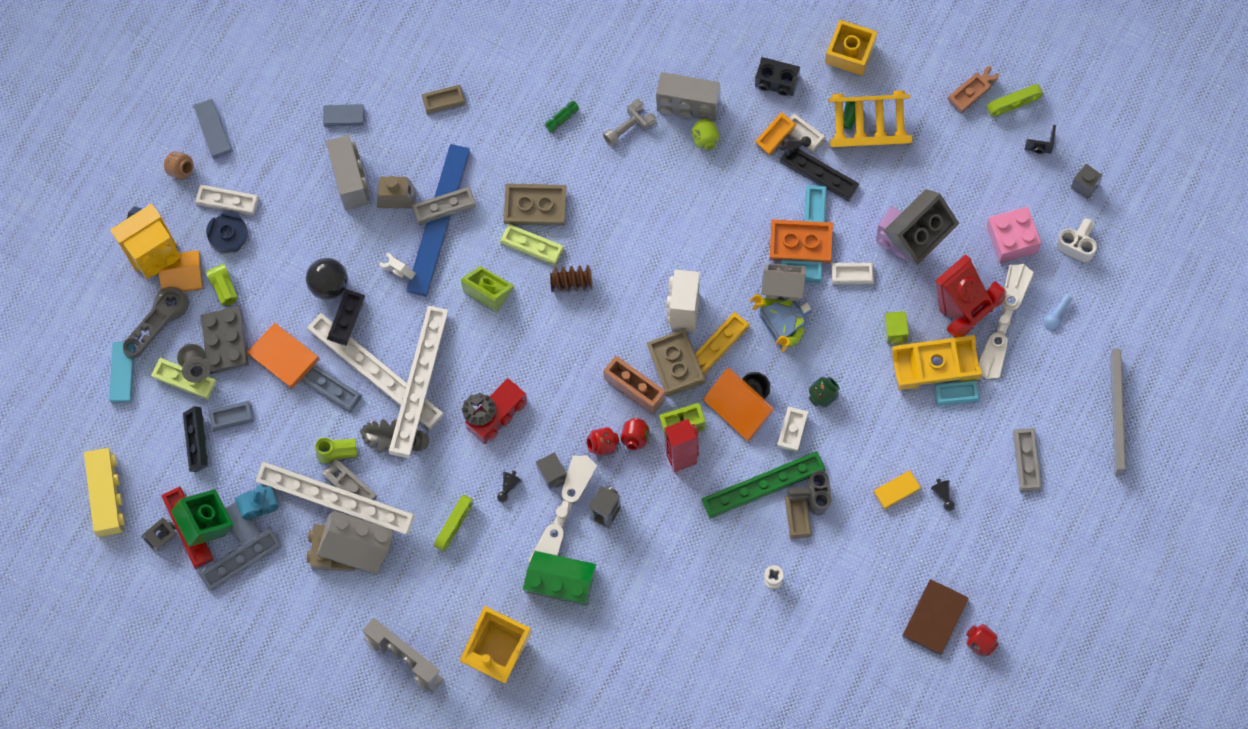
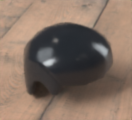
(758, 383)

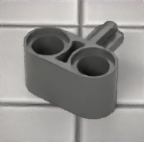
(813, 492)

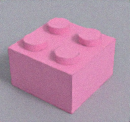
(1013, 234)

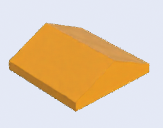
(184, 273)

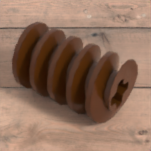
(571, 278)

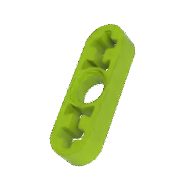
(1015, 100)
(453, 523)

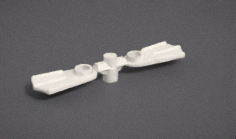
(1016, 286)
(577, 478)

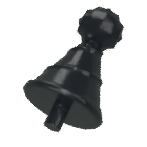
(791, 145)
(509, 483)
(942, 491)

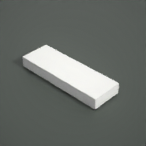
(227, 200)

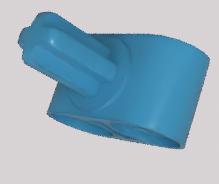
(257, 502)

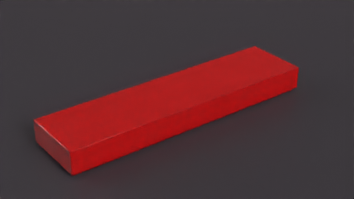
(198, 554)

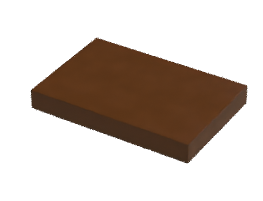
(935, 617)

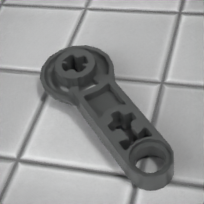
(157, 318)

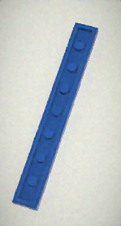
(436, 229)

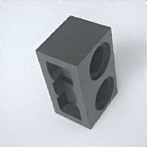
(605, 506)

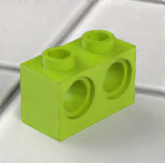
(692, 412)

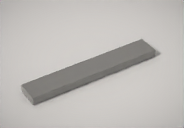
(1117, 412)

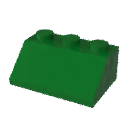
(559, 578)

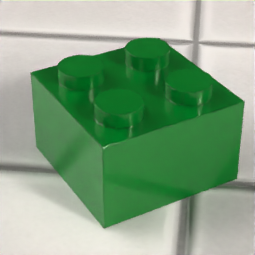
(202, 517)

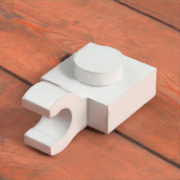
(398, 267)

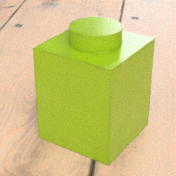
(896, 327)

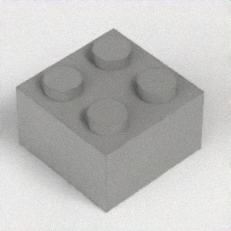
(783, 281)

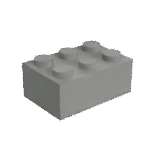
(688, 96)
(348, 172)

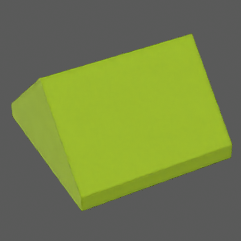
(486, 287)

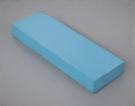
(121, 374)

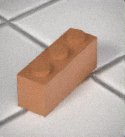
(634, 385)

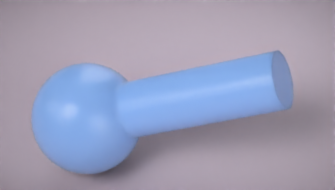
(1052, 321)

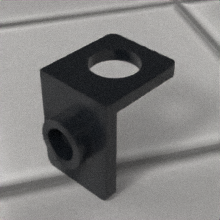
(1041, 147)

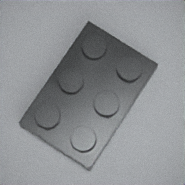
(224, 339)

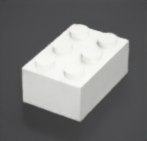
(683, 300)

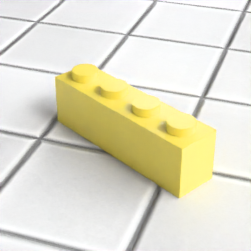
(103, 492)

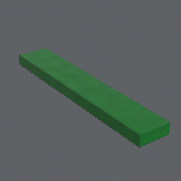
(762, 485)

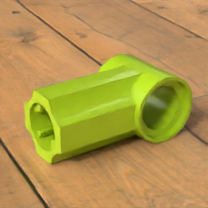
(221, 282)
(337, 449)

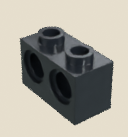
(778, 72)

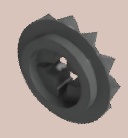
(479, 418)

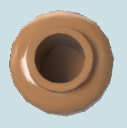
(178, 165)

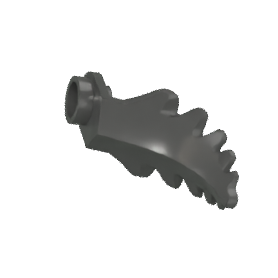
(383, 435)

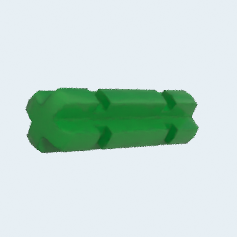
(562, 116)

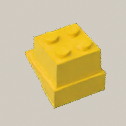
(146, 242)
(495, 644)

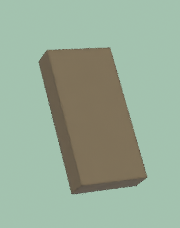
(443, 99)
(798, 518)

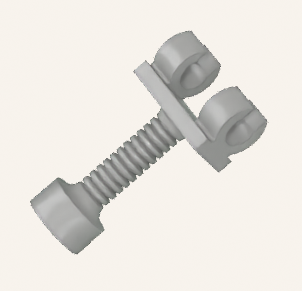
(611, 137)

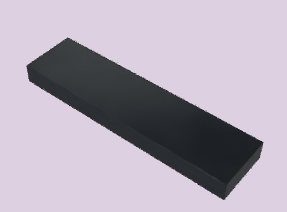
(820, 173)

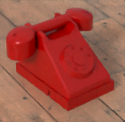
(965, 297)

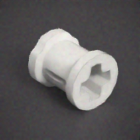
(772, 583)

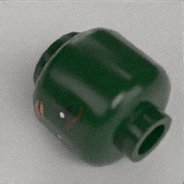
(824, 392)

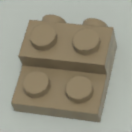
(321, 563)

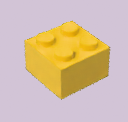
(851, 47)

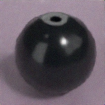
(326, 278)

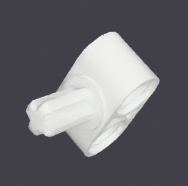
(1079, 240)

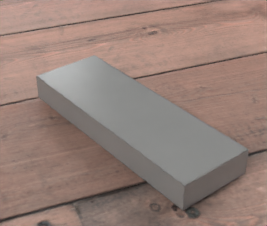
(444, 205)
(1027, 460)

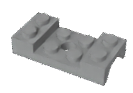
(381, 638)

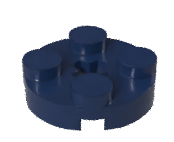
(228, 243)

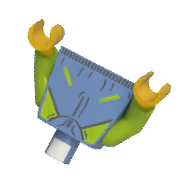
(782, 319)

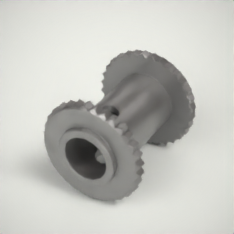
(193, 364)

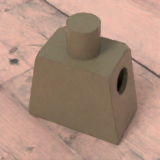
(395, 192)

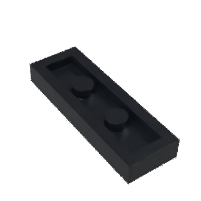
(346, 317)
(195, 439)

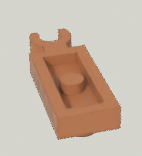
(972, 90)

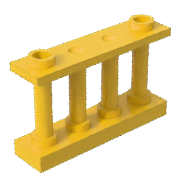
(860, 137)

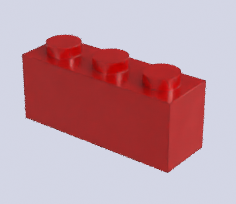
(507, 400)

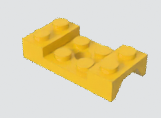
(914, 364)

